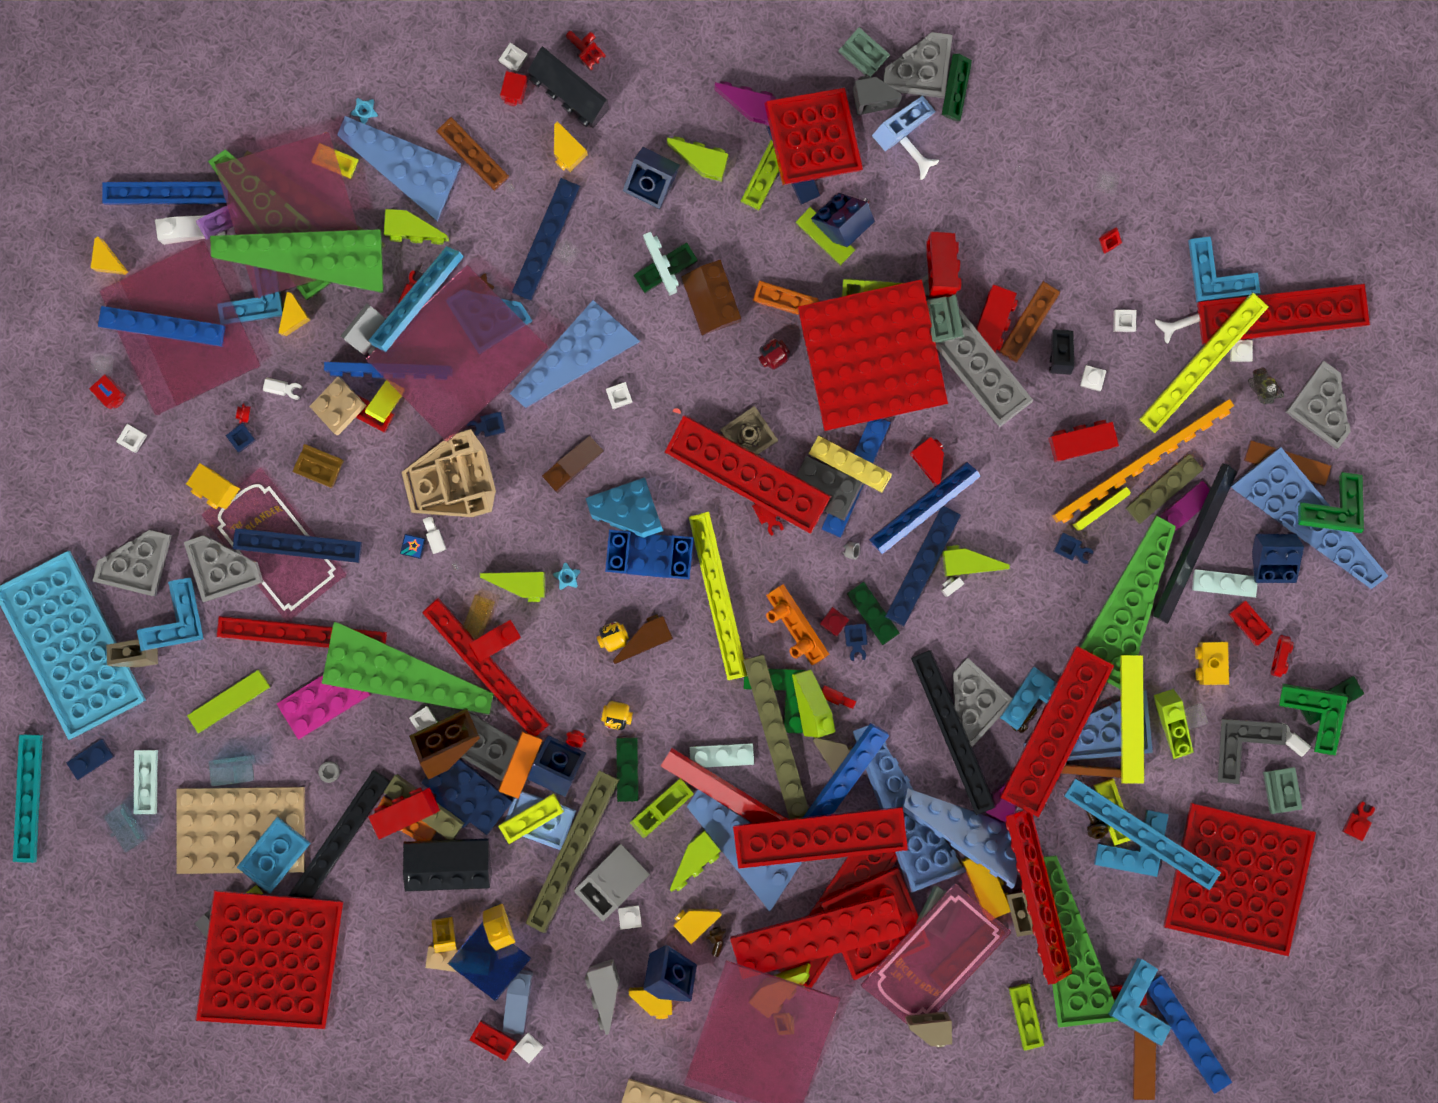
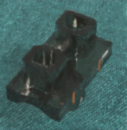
(1265, 386)

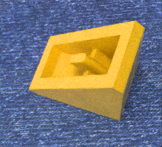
(105, 260)
(292, 316)
(443, 935)

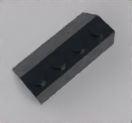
(567, 88)
(446, 864)

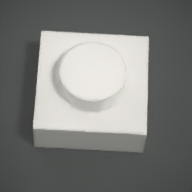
(513, 57)
(1124, 321)
(1241, 351)
(1093, 378)
(619, 395)
(131, 438)
(951, 586)
(423, 719)
(629, 917)
(528, 1047)

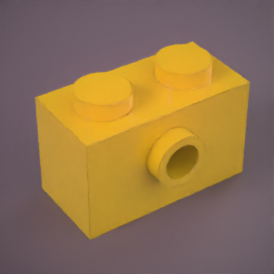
(212, 486)
(1212, 663)

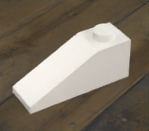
(179, 229)

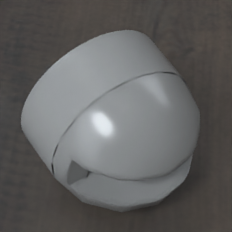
(852, 550)

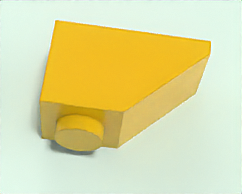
(567, 149)
(695, 922)
(498, 927)
(652, 1005)

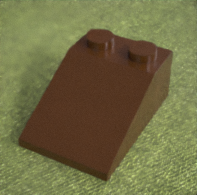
(444, 743)

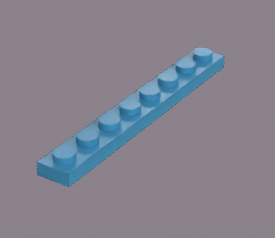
(1142, 834)

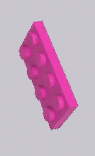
(317, 705)

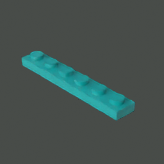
(27, 798)

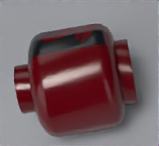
(774, 354)

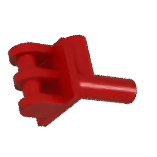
(590, 54)

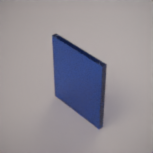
(486, 967)

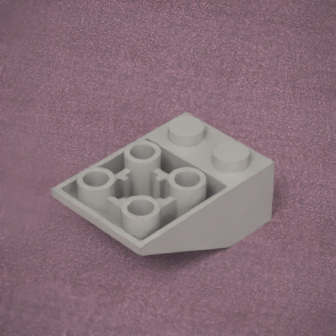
(611, 882)
(604, 983)

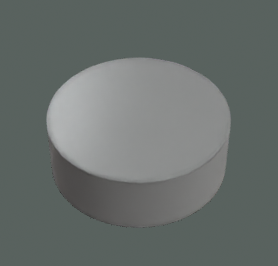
(329, 772)

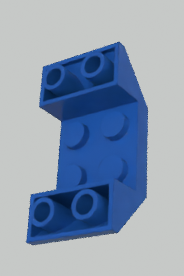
(650, 555)

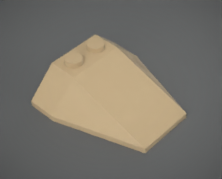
(452, 479)

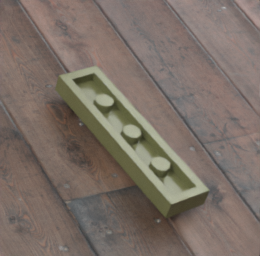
(1164, 489)
(442, 821)

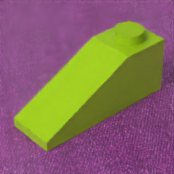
(964, 561)
(524, 584)
(812, 705)

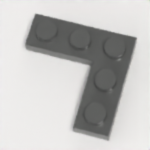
(1238, 731)

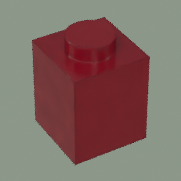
(834, 621)

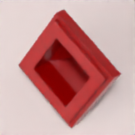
(1110, 240)

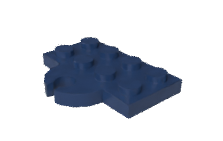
(469, 796)

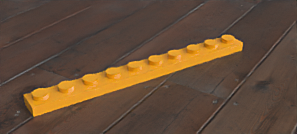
(1150, 457)

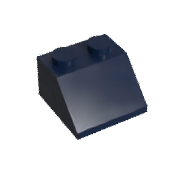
(650, 177)
(556, 766)
(670, 975)

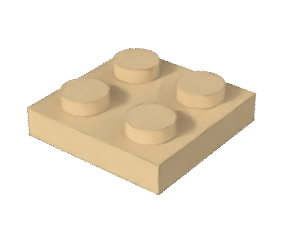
(337, 406)

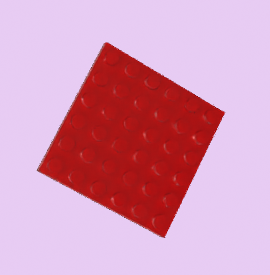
(872, 355)
(1258, 884)
(269, 960)

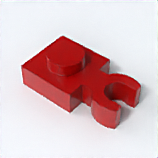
(767, 516)
(1358, 825)

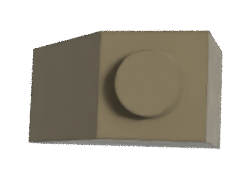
(130, 655)
(832, 752)
(1020, 916)
(932, 1028)

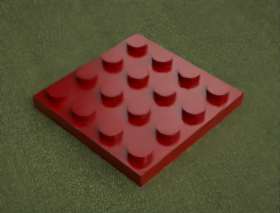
(813, 136)
(865, 959)

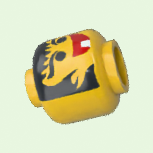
(612, 636)
(616, 715)

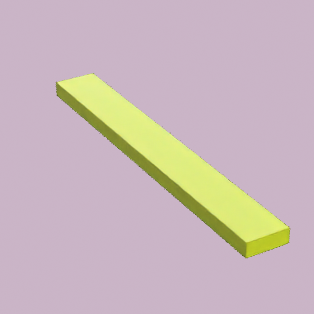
(1203, 362)
(718, 595)

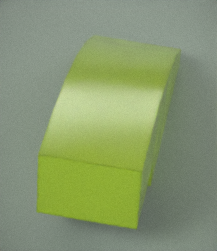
(661, 808)

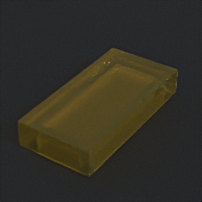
(478, 616)

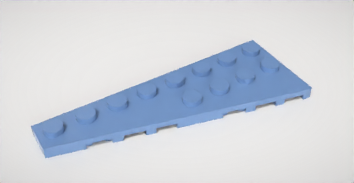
(1279, 488)
(928, 856)

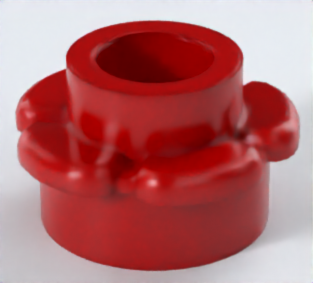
(243, 413)
(575, 738)

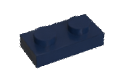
(90, 759)

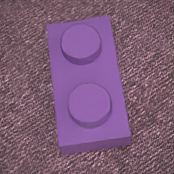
(215, 222)

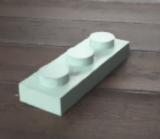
(661, 262)
(1224, 583)
(723, 755)
(145, 781)

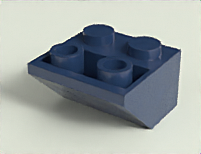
(844, 219)
(1276, 558)

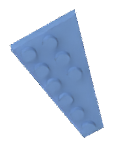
(413, 169)
(581, 348)
(1103, 733)
(718, 821)
(975, 836)

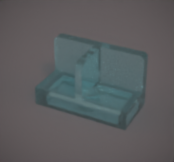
(232, 770)
(125, 827)

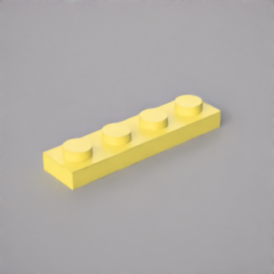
(850, 464)

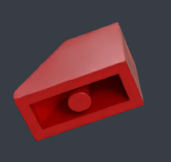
(930, 459)
(495, 641)

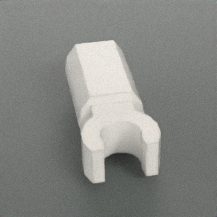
(280, 387)
(434, 536)
(1296, 743)

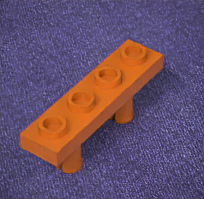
(795, 621)

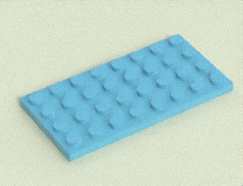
(67, 645)

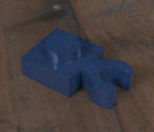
(490, 424)
(1070, 547)
(856, 636)

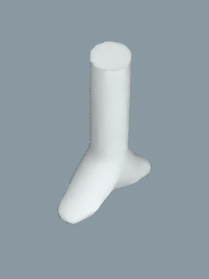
(923, 163)
(1169, 328)

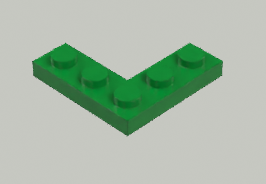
(1347, 517)
(783, 680)
(1328, 703)

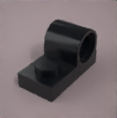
(1062, 352)

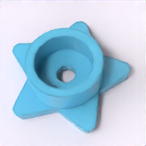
(360, 105)
(563, 582)

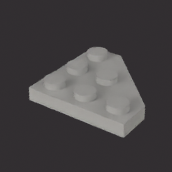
(922, 68)
(1322, 406)
(136, 564)
(220, 568)
(977, 700)

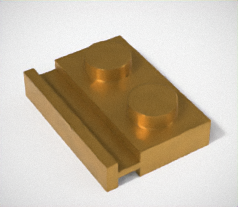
(318, 466)

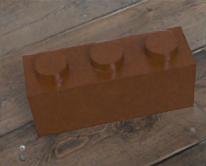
(711, 297)

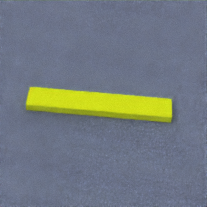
(1132, 719)

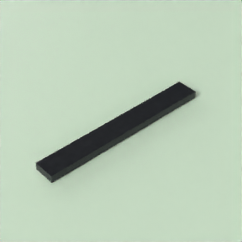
(1195, 543)
(953, 732)
(341, 836)

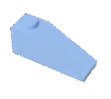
(903, 123)

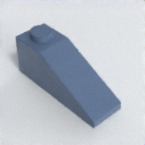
(517, 1003)

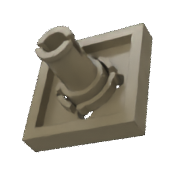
(752, 419)

